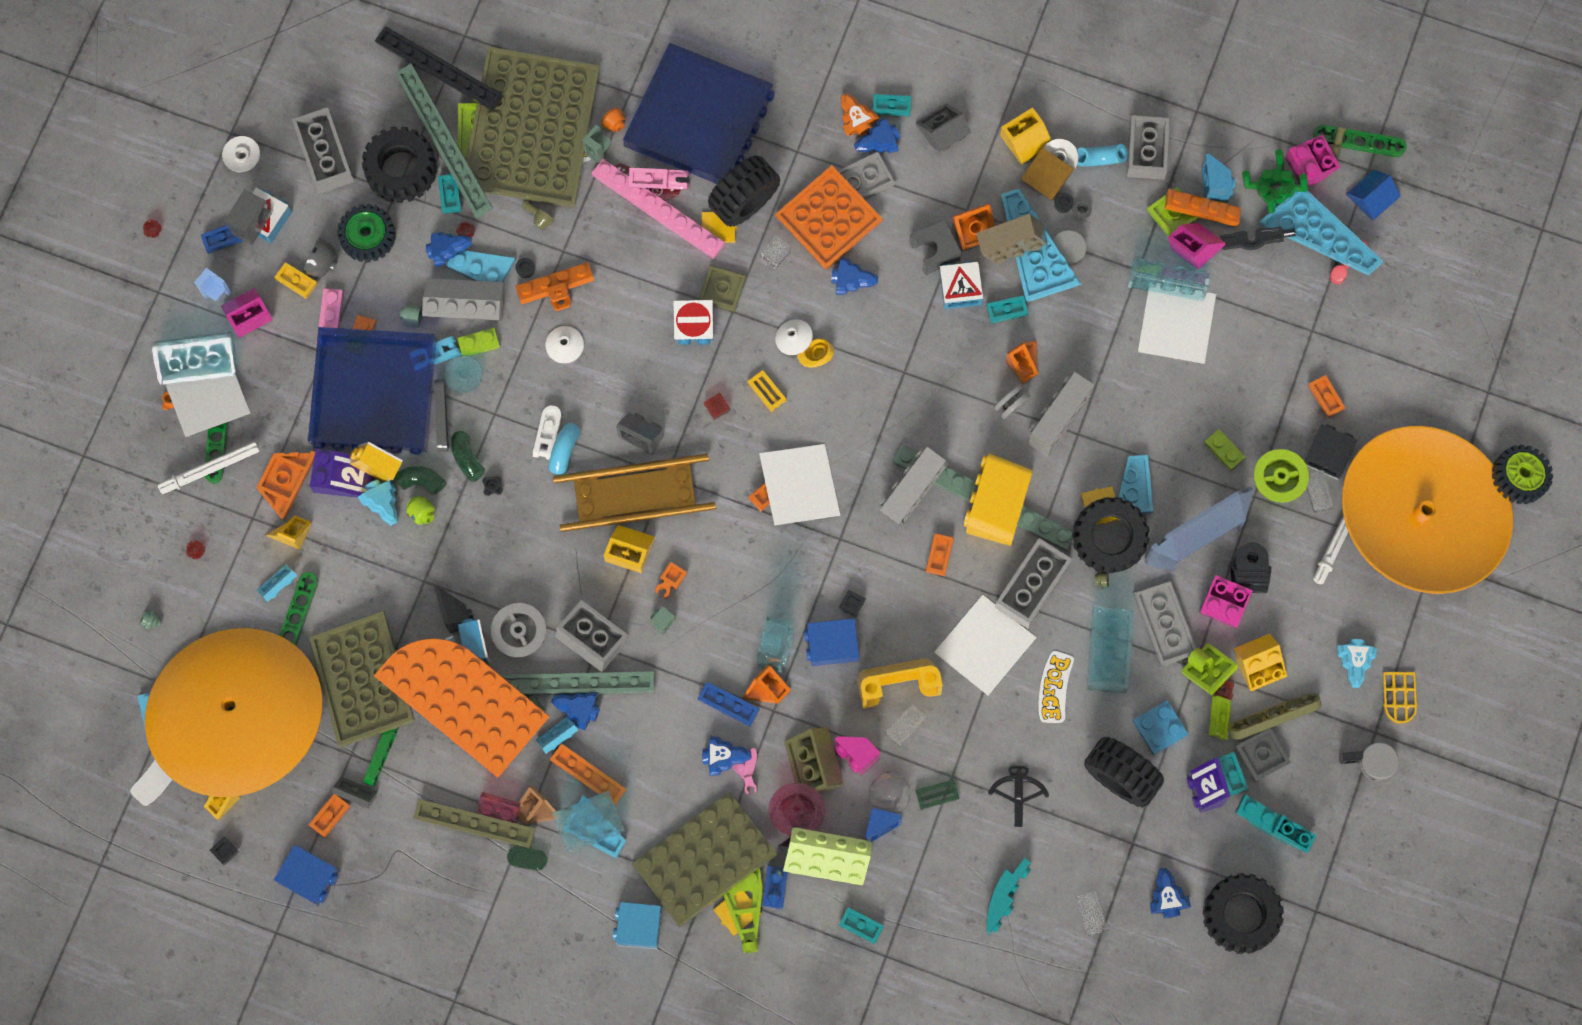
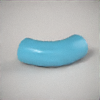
(1102, 155)
(562, 448)

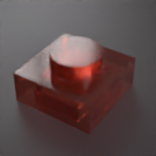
(716, 406)

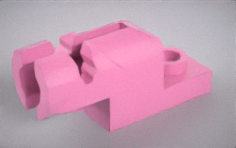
(657, 178)

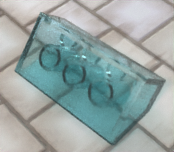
(1169, 280)
(194, 358)

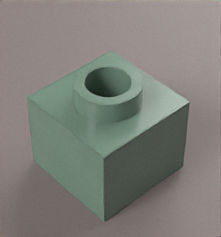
(662, 620)

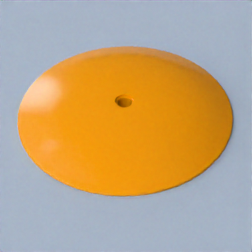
(1448, 478)
(243, 748)

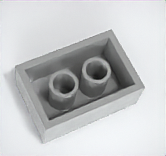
(1148, 147)
(591, 635)

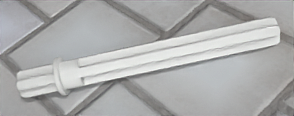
(208, 467)
(1330, 555)

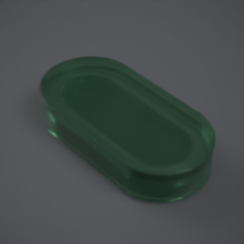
(527, 858)

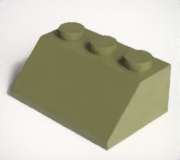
(814, 760)

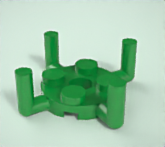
(1273, 177)

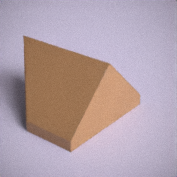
(534, 807)

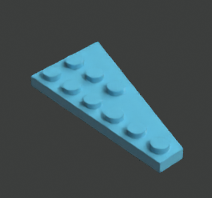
(1322, 232)
(1042, 270)

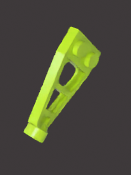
(753, 884)

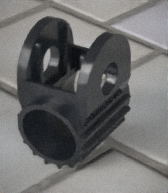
(1251, 575)

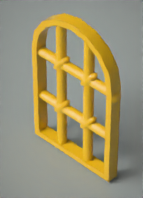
(1404, 688)

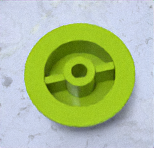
(1281, 475)

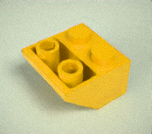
(1025, 135)
(629, 548)
(1260, 662)

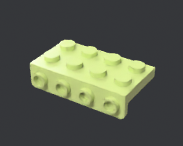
(828, 856)

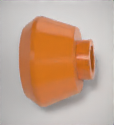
(613, 120)

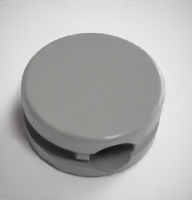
(1071, 246)
(1012, 402)
(1379, 762)

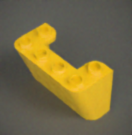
(998, 499)
(872, 679)

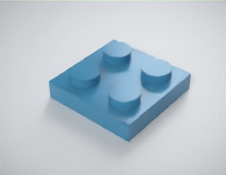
(1160, 727)

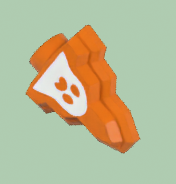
(856, 116)

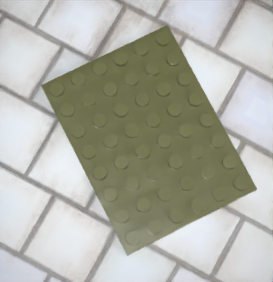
(536, 132)

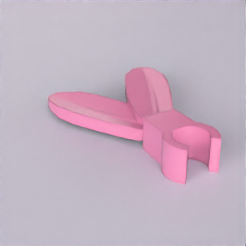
(747, 771)

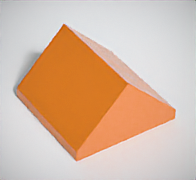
(971, 222)

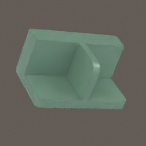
(595, 144)

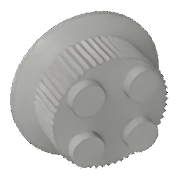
(518, 630)

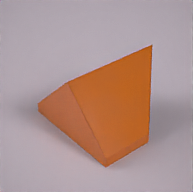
(1023, 360)
(767, 687)

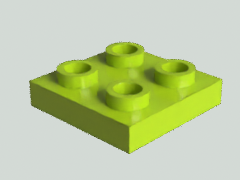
(1209, 668)

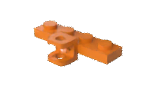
(555, 286)

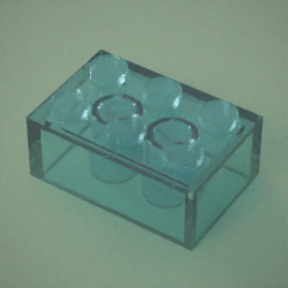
(774, 644)
(588, 822)

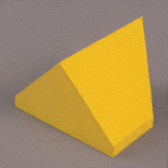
(292, 532)
(220, 805)

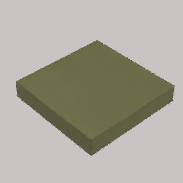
(723, 288)

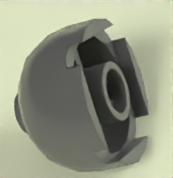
(320, 259)

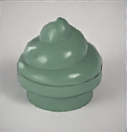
(150, 620)

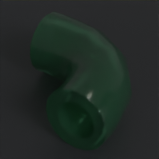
(465, 457)
(420, 476)

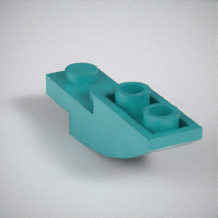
(1275, 824)
(1000, 901)

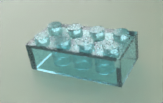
(1110, 650)

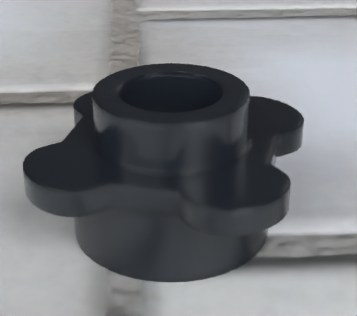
(488, 481)

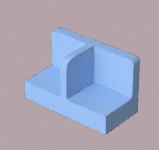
(211, 285)

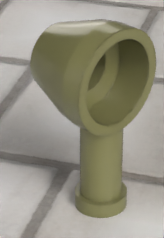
(1336, 147)
(541, 218)

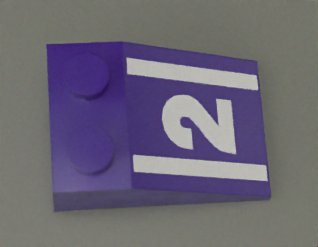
(336, 476)
(1208, 786)

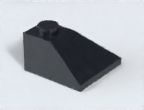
(452, 610)

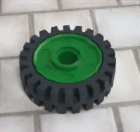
(361, 220)

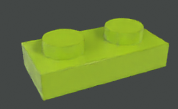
(478, 342)
(1224, 450)
(1219, 717)

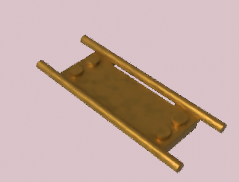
(634, 495)

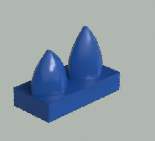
(775, 887)

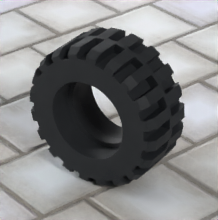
(394, 142)
(743, 190)
(1137, 535)
(1124, 771)
(1262, 894)

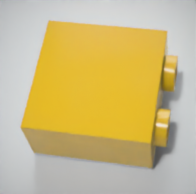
(375, 461)

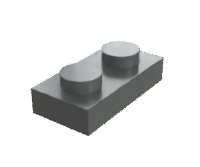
(354, 792)

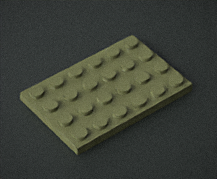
(346, 666)
(704, 859)

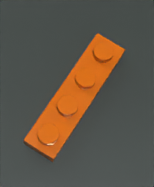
(1202, 207)
(586, 773)

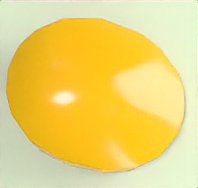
(817, 353)

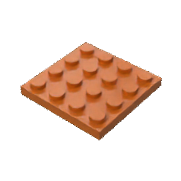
(828, 217)

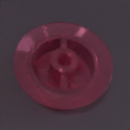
(796, 807)

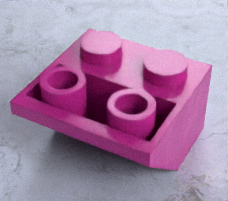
(1312, 159)
(1195, 244)
(246, 312)
(1226, 602)
(858, 752)

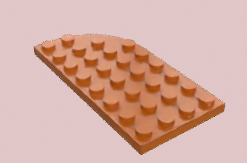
(464, 699)

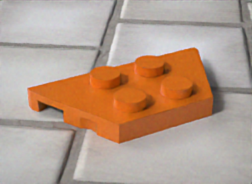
(284, 479)

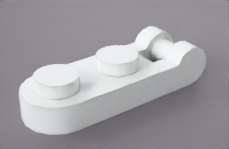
(547, 431)

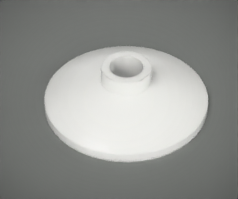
(241, 146)
(1065, 148)
(798, 342)
(568, 352)

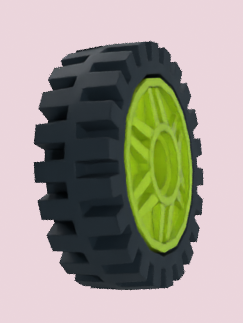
(1512, 483)

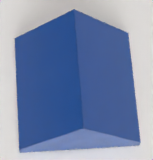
(1374, 193)
(881, 823)

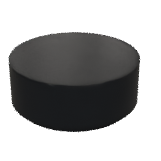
(1063, 202)
(525, 267)

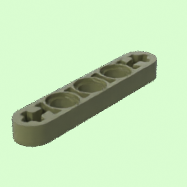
(1245, 727)

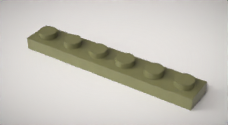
(474, 823)

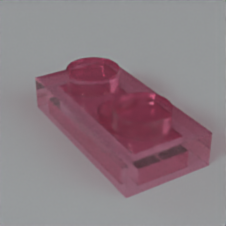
(498, 807)

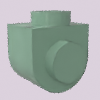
(411, 315)

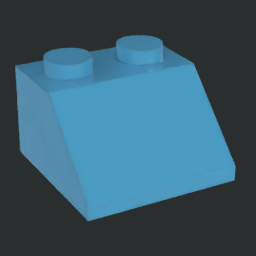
(1217, 180)

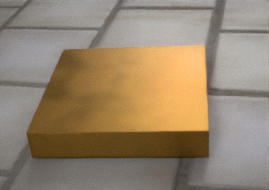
(1047, 174)

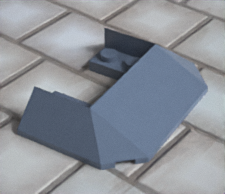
(1200, 530)

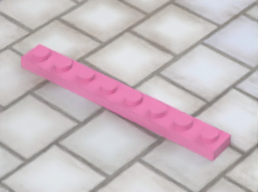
(659, 209)

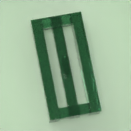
(939, 802)

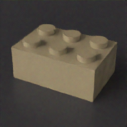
(1012, 239)

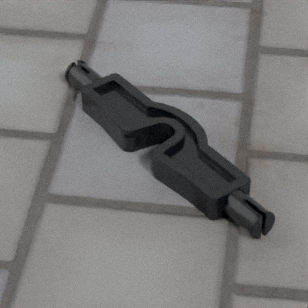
(1262, 237)

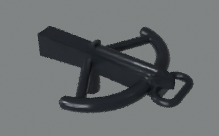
(1018, 778)

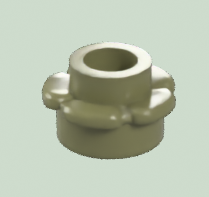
(1102, 580)

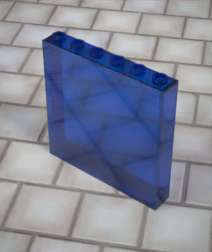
(698, 114)
(372, 389)

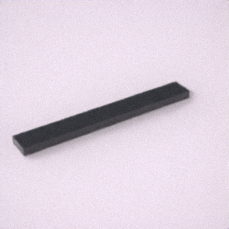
(439, 68)

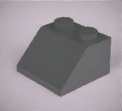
(944, 127)
(640, 432)

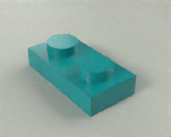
(892, 105)
(449, 194)
(1007, 309)
(1233, 774)
(861, 926)

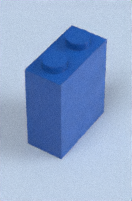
(832, 642)
(307, 875)

